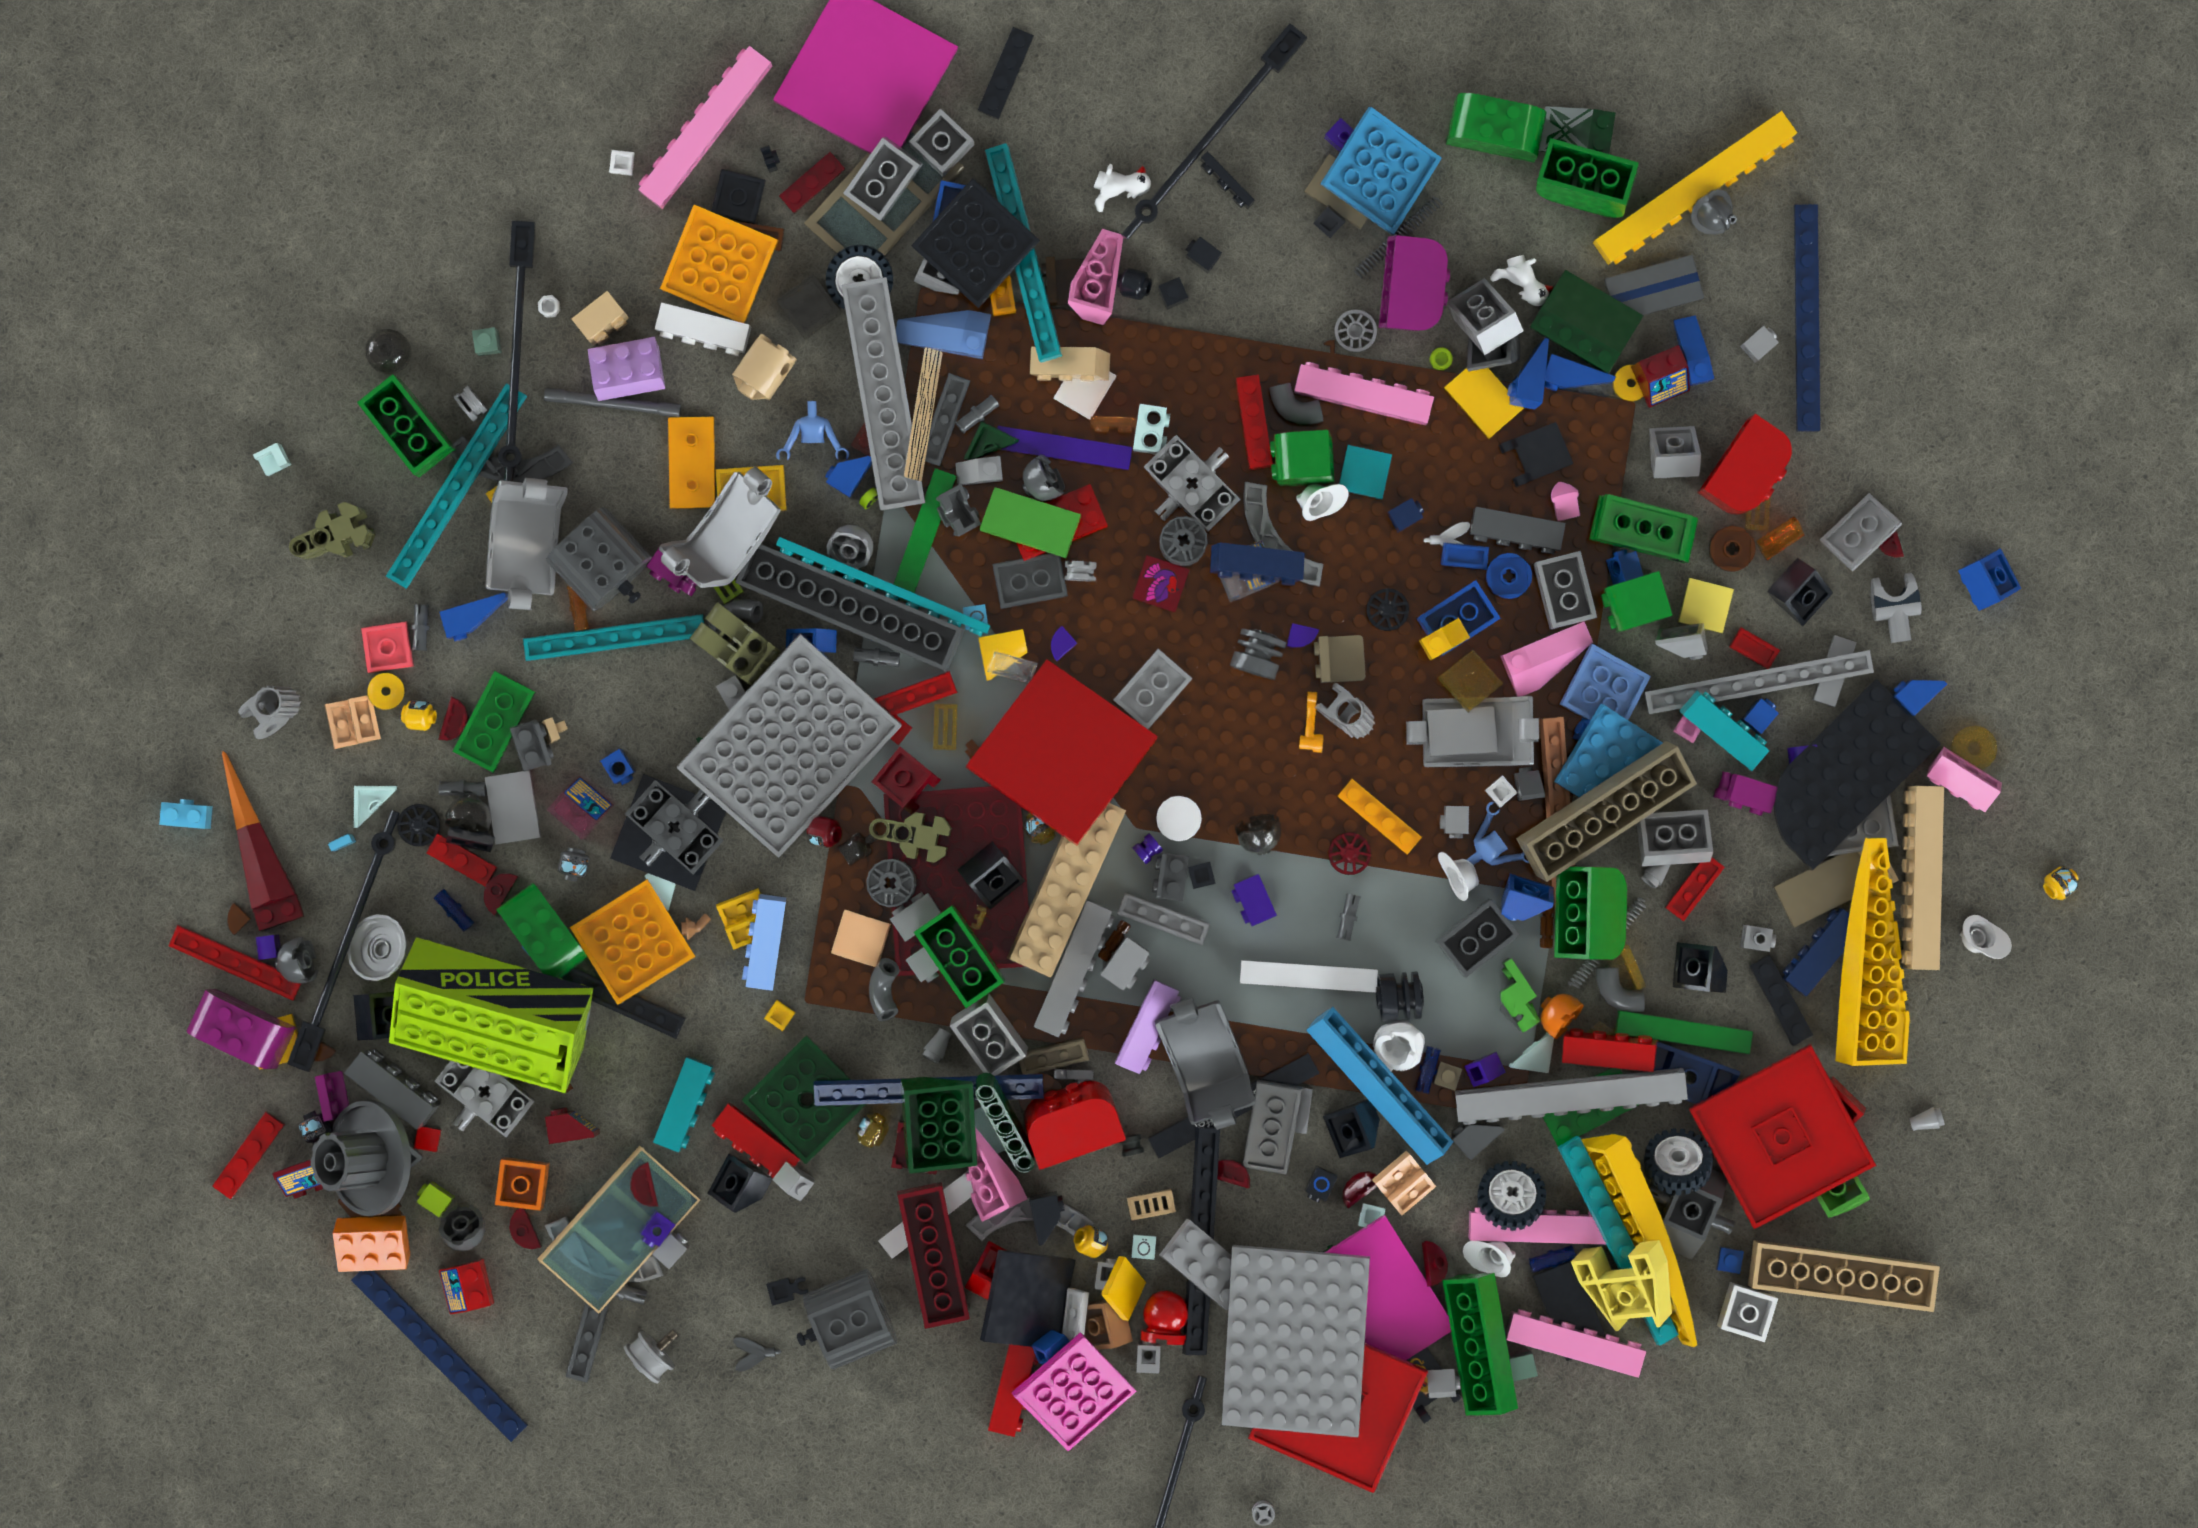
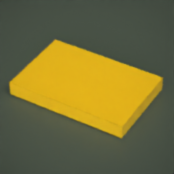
(1483, 399)
(775, 473)

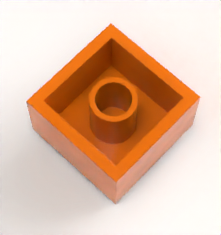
(522, 1183)

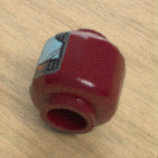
(824, 832)

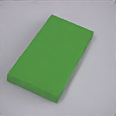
(1030, 522)

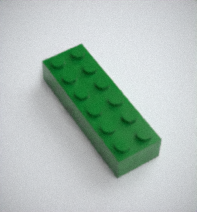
(1480, 1344)

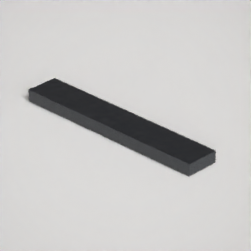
(633, 1008)

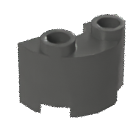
(956, 511)

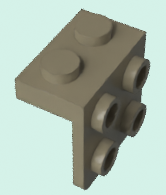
(1340, 658)

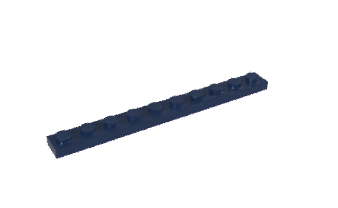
(1807, 318)
(889, 1090)
(440, 1353)

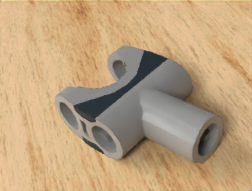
(1896, 608)

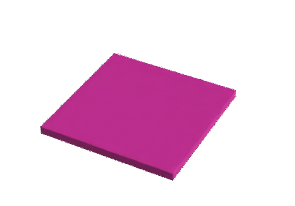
(865, 73)
(1400, 1307)

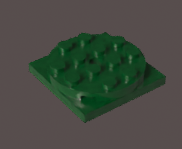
(779, 1102)

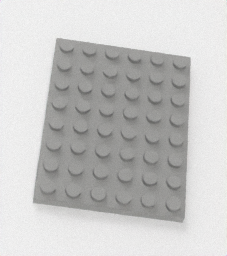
(789, 745)
(1295, 1340)

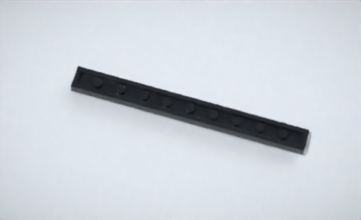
(1203, 1215)

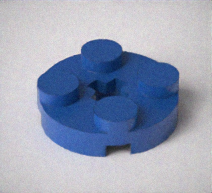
(1517, 566)

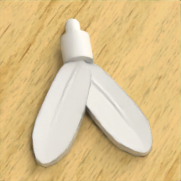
(1449, 535)

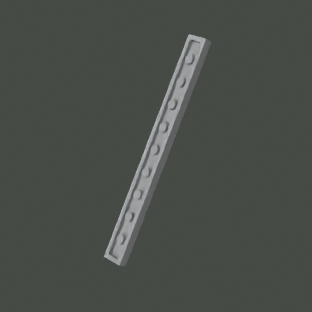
(1762, 681)

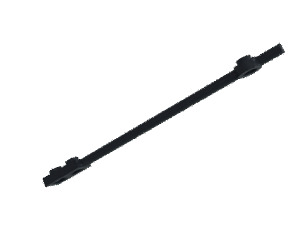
(1274, 58)
(520, 257)
(311, 1034)
(1182, 1446)

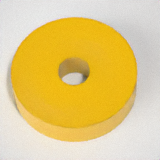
(1621, 388)
(378, 699)

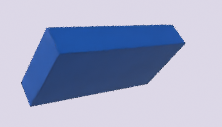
(1464, 556)

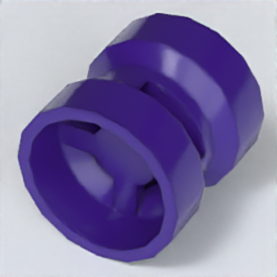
(1147, 848)

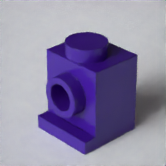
(660, 1221)

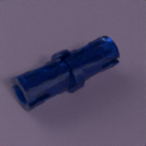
(453, 910)
(1428, 1069)
(1552, 1258)

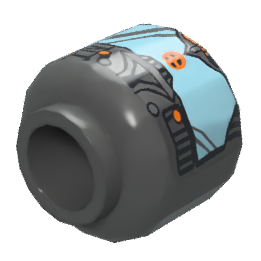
(573, 864)

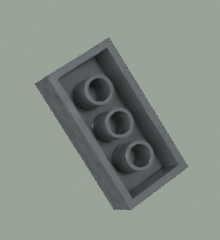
(393, 1088)

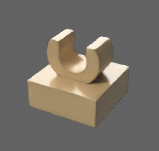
(553, 730)

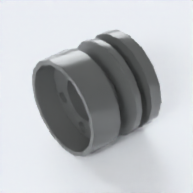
(1170, 545)
(1258, 653)
(905, 882)

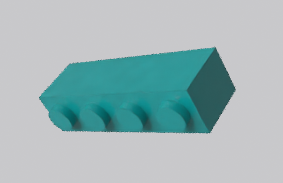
(1724, 730)
(683, 1104)

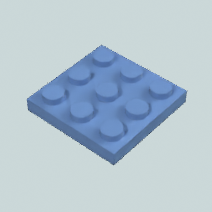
(1604, 681)

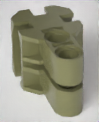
(339, 531)
(726, 653)
(919, 835)

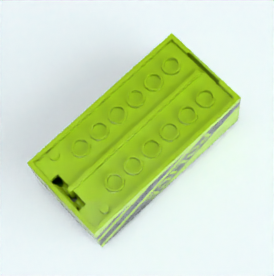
(490, 1015)

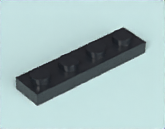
(1005, 73)
(1781, 1000)

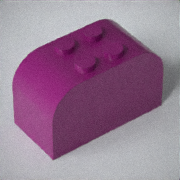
(1413, 283)
(240, 1029)

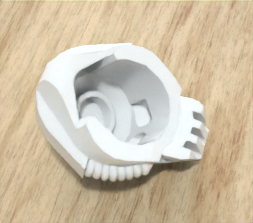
(1399, 1045)

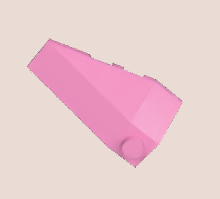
(1095, 281)
(1540, 661)
(992, 1182)

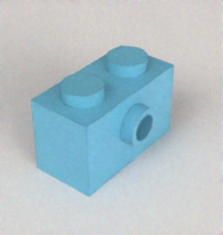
(186, 814)

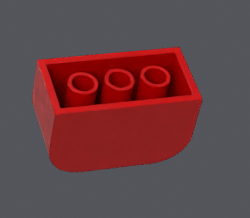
(1748, 467)
(1072, 1123)

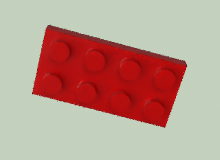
(1079, 501)

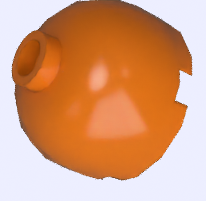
(1559, 1013)

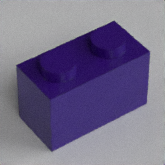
(1254, 900)

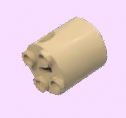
(763, 369)

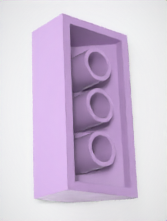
(1143, 1032)

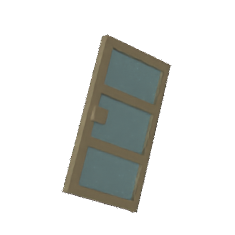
(845, 223)

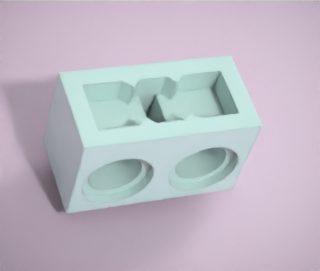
(1144, 429)

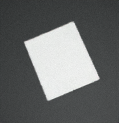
(1082, 395)

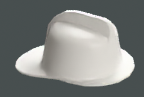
(1322, 501)
(1460, 873)
(1985, 938)
(1489, 1257)

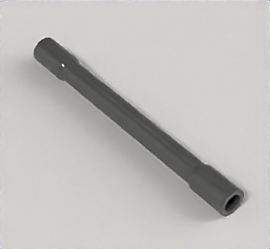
(660, 408)

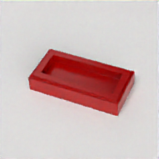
(1754, 648)

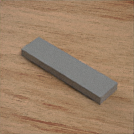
(1163, 918)

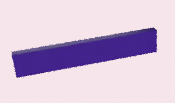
(1069, 448)

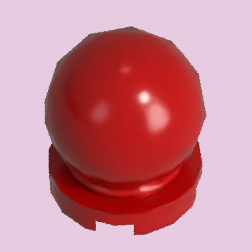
(1165, 1317)

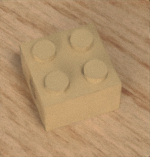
(601, 319)

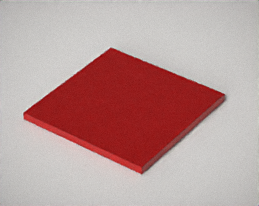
(1061, 752)
(1782, 1136)
(1386, 1401)

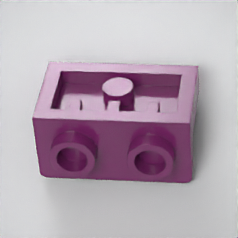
(332, 1094)

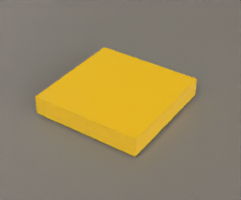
(1123, 1288)

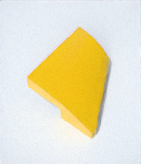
(1009, 643)

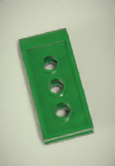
(1677, 527)

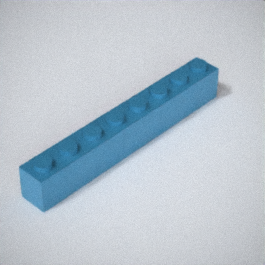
(1379, 1085)

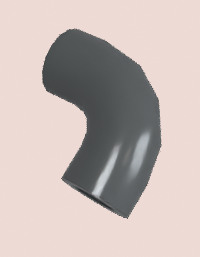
(1293, 410)
(745, 610)
(880, 989)
(1615, 994)

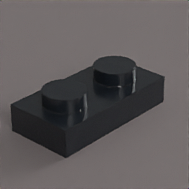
(465, 838)

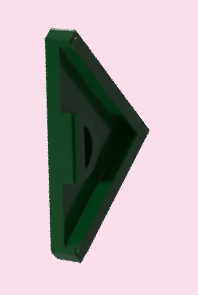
(988, 440)

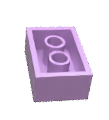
(626, 368)

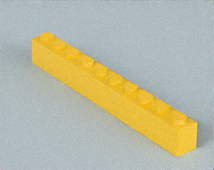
(1682, 196)

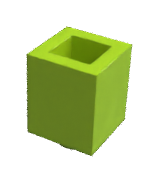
(434, 1198)

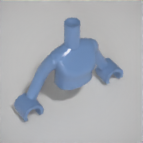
(812, 431)
(1491, 846)

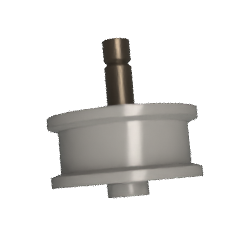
(650, 1356)

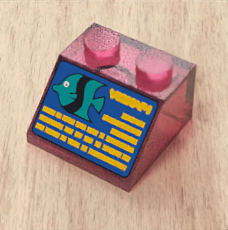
(580, 807)

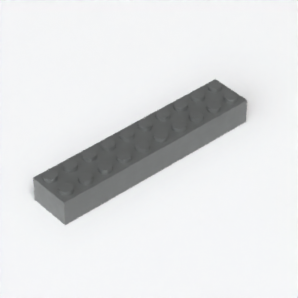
(851, 607)

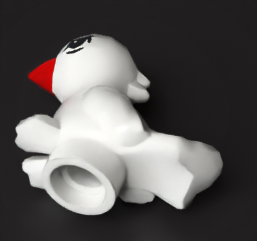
(1114, 183)
(1522, 274)

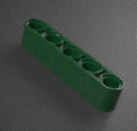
(1004, 1113)

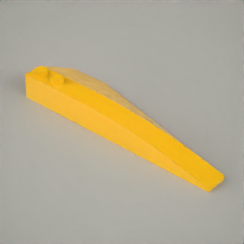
(1872, 997)
(1640, 1215)

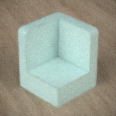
(272, 459)

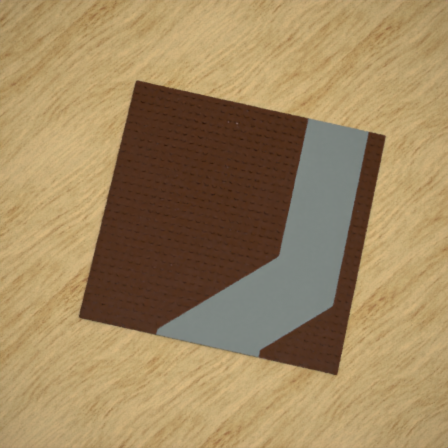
(1235, 734)

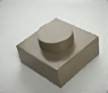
(1447, 1076)

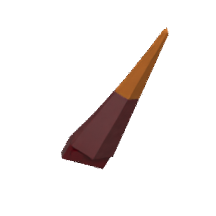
(268, 885)

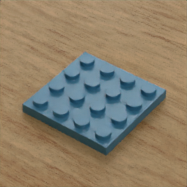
(1381, 170)
(1603, 751)

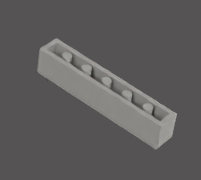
(1073, 968)

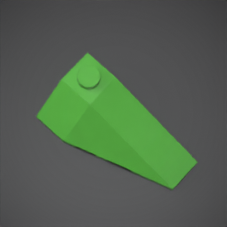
(1843, 1197)

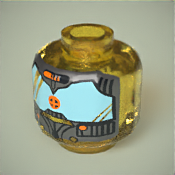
(1038, 830)
(872, 1130)

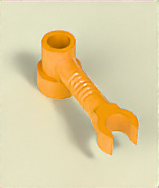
(1310, 740)

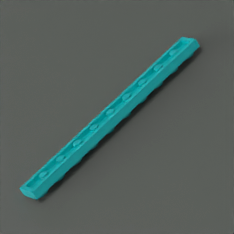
(1028, 270)
(453, 490)
(874, 583)
(1607, 1220)

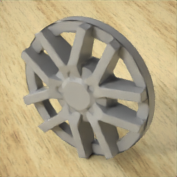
(1355, 330)

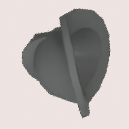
(1713, 212)

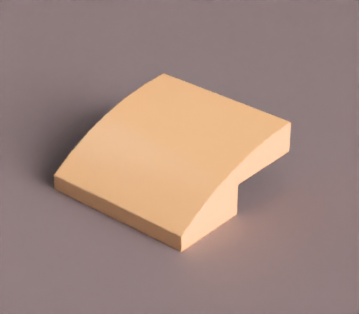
(352, 722)
(860, 938)
(1404, 1183)

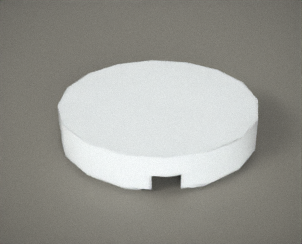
(1178, 818)

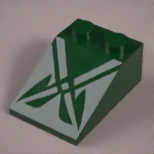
(1579, 127)

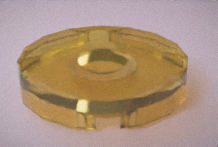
(1976, 734)

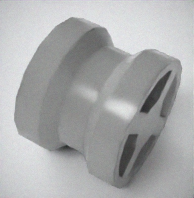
(1264, 1516)

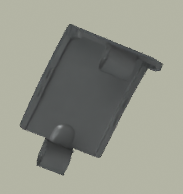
(1206, 1062)

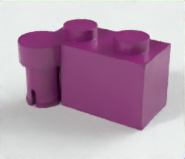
(677, 583)
(1746, 792)

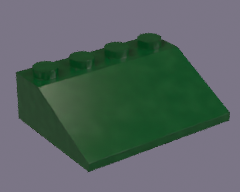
(1586, 322)
(938, 1124)

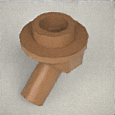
(689, 928)

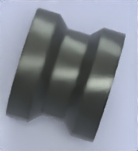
(1132, 1145)

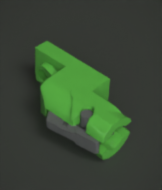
(1516, 998)

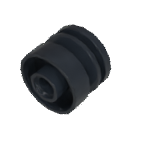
(1399, 996)

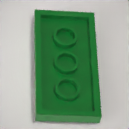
(488, 729)
(1576, 1124)

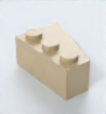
(1076, 363)

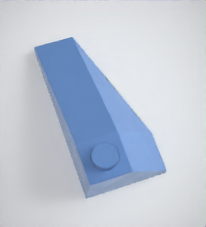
(951, 332)

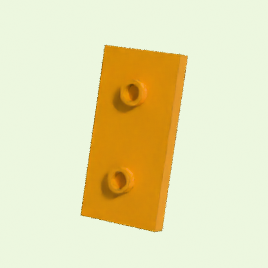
(691, 462)

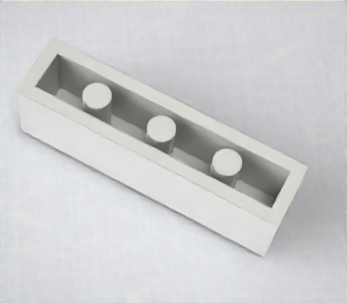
(702, 328)

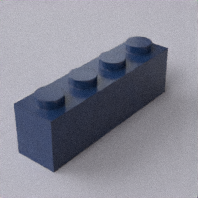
(1257, 562)
(1819, 955)

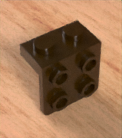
(1059, 277)

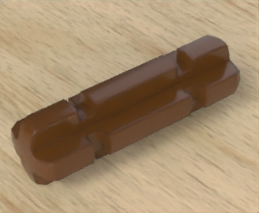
(1546, 928)
(1114, 940)

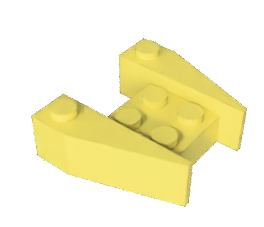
(1627, 1292)

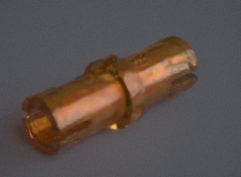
(578, 611)

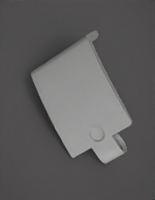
(726, 533)
(521, 537)
(1514, 730)

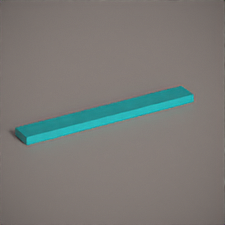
(611, 637)

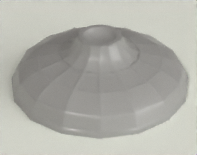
(377, 948)

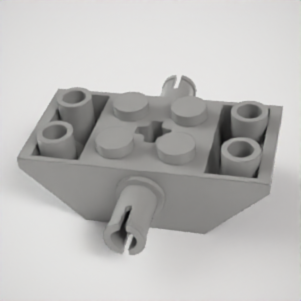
(1176, 465)
(500, 1109)

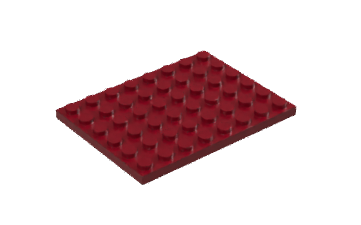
(976, 820)

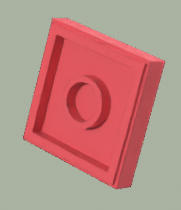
(387, 647)

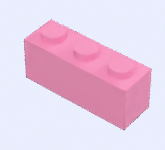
(1964, 780)

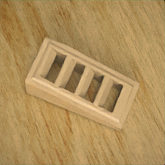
(1162, 1211)

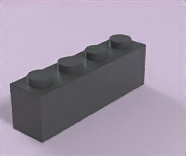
(1516, 529)

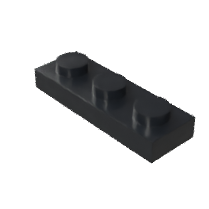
(1226, 181)

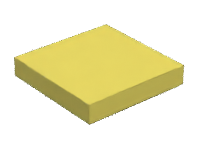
(1705, 604)

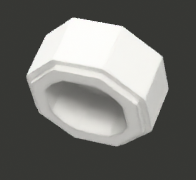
(549, 306)

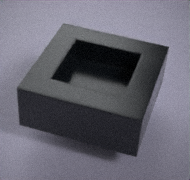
(1329, 221)
(1201, 875)

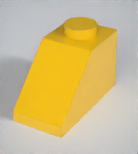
(1444, 639)

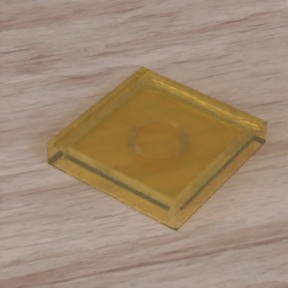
(1470, 681)

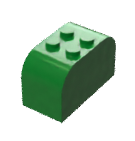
(1496, 126)
(1586, 179)
(406, 425)
(1303, 458)
(1636, 602)
(1590, 913)
(542, 932)
(959, 956)

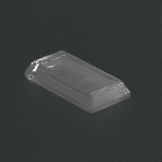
(1012, 667)

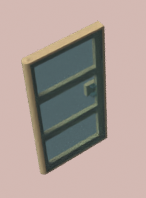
(603, 1240)

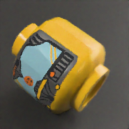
(418, 715)
(2060, 883)
(1090, 1241)

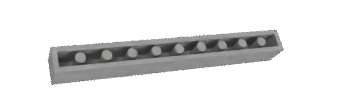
(1571, 1095)

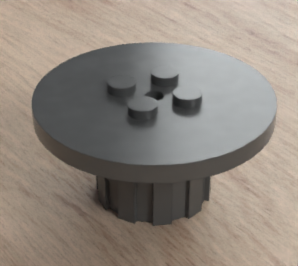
(364, 1158)

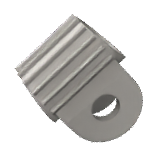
(267, 698)
(1358, 728)

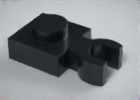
(770, 158)
(782, 1290)

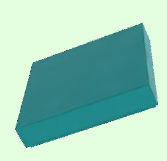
(1365, 471)

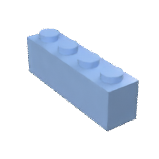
(765, 941)

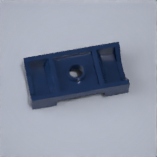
(1709, 1075)

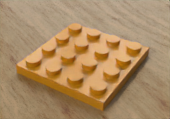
(719, 264)
(632, 942)

